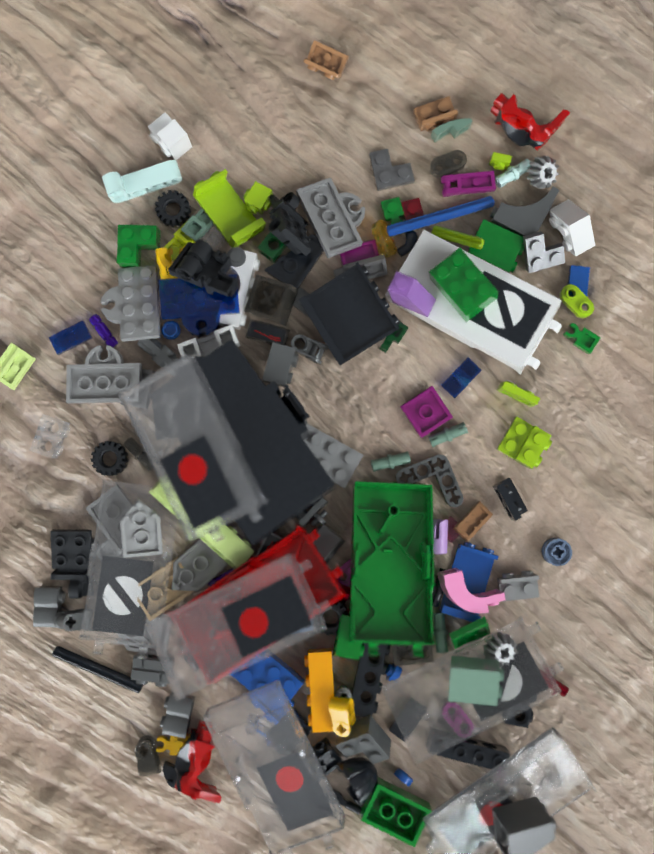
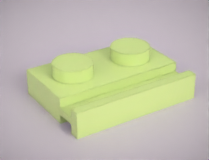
(14, 365)

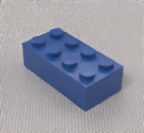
(268, 671)

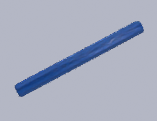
(440, 216)

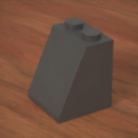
(523, 826)

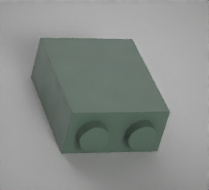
(475, 680)

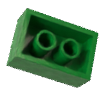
(463, 284)
(395, 812)

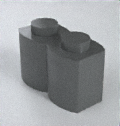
(47, 604)
(177, 716)

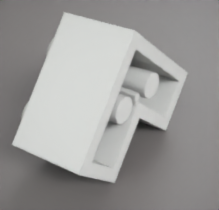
(169, 136)
(574, 226)

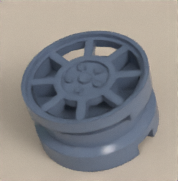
(556, 551)

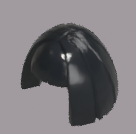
(361, 776)

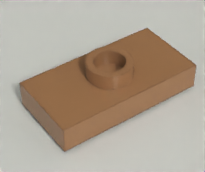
(473, 521)

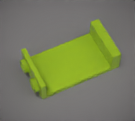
(227, 209)

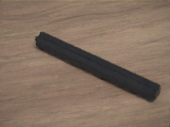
(96, 669)

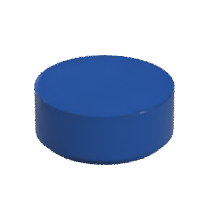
(403, 776)

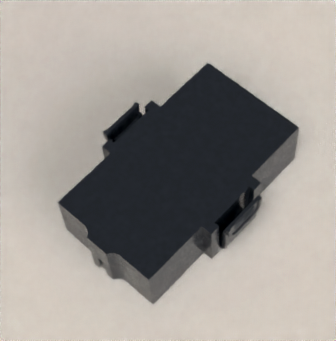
(270, 437)

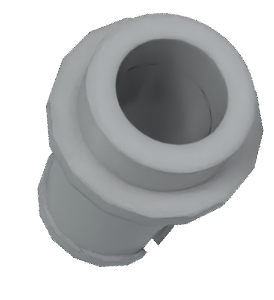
(342, 689)

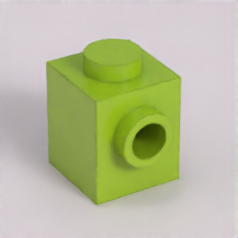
(258, 198)

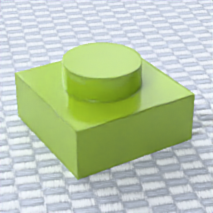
(500, 161)

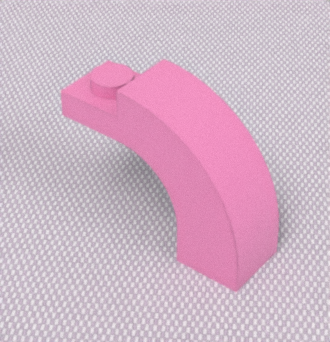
(455, 590)

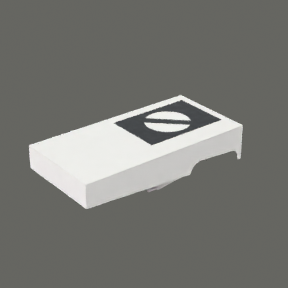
(504, 329)

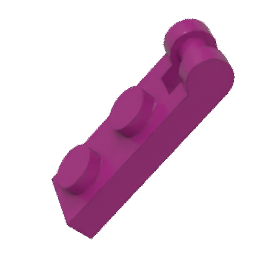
(468, 183)

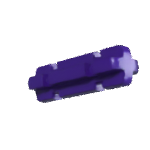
(103, 331)

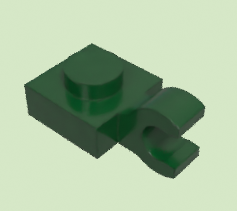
(394, 337)

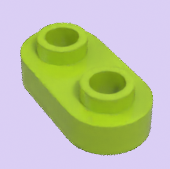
(575, 303)

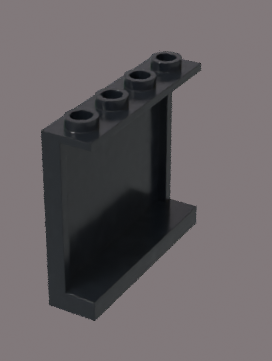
(350, 313)

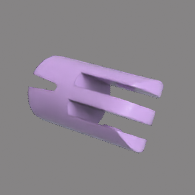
(440, 536)

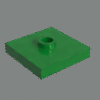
(470, 633)

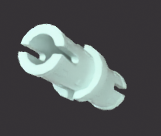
(512, 173)

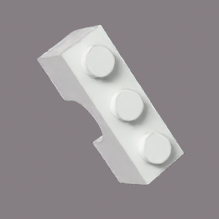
(208, 344)

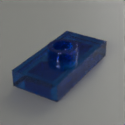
(70, 337)

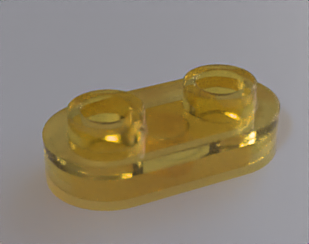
(385, 244)

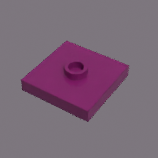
(426, 411)

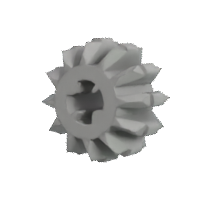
(542, 172)
(500, 648)

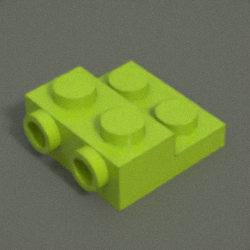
(525, 443)

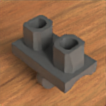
(305, 517)

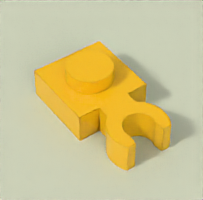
(173, 744)

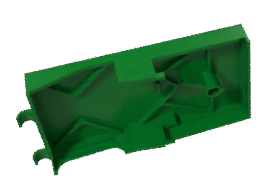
(392, 565)

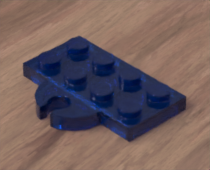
(194, 304)

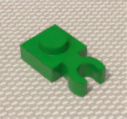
(392, 210)
(584, 339)

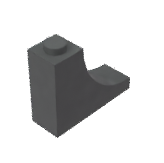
(523, 219)

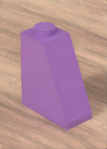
(411, 294)

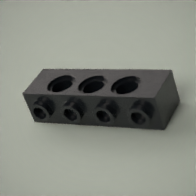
(368, 706)
(477, 753)

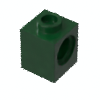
(271, 254)

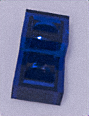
(461, 377)

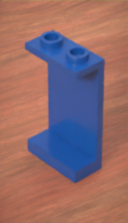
(476, 572)

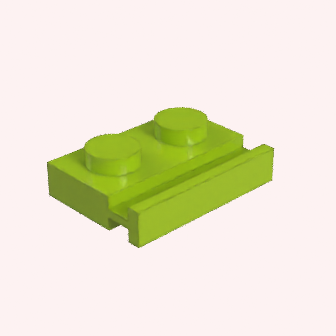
(523, 396)

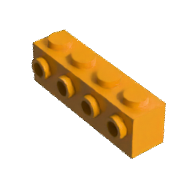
(321, 688)

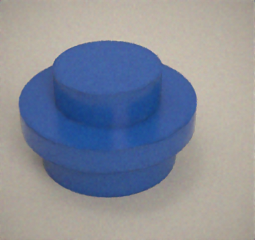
(171, 330)
(393, 672)

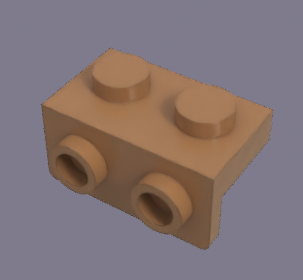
(326, 60)

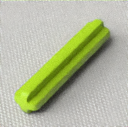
(458, 237)

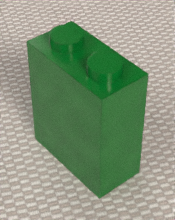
(499, 246)

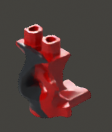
(521, 125)
(192, 761)

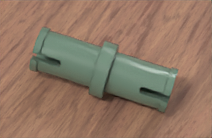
(448, 434)
(390, 461)
(440, 632)

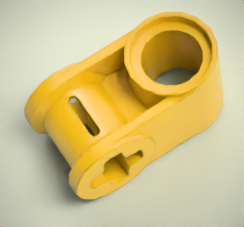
(342, 715)

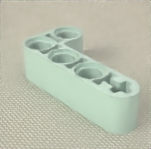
(142, 181)

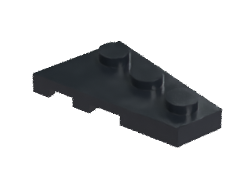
(295, 267)

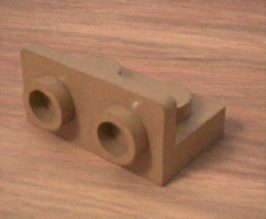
(435, 114)

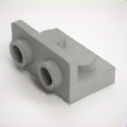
(519, 586)

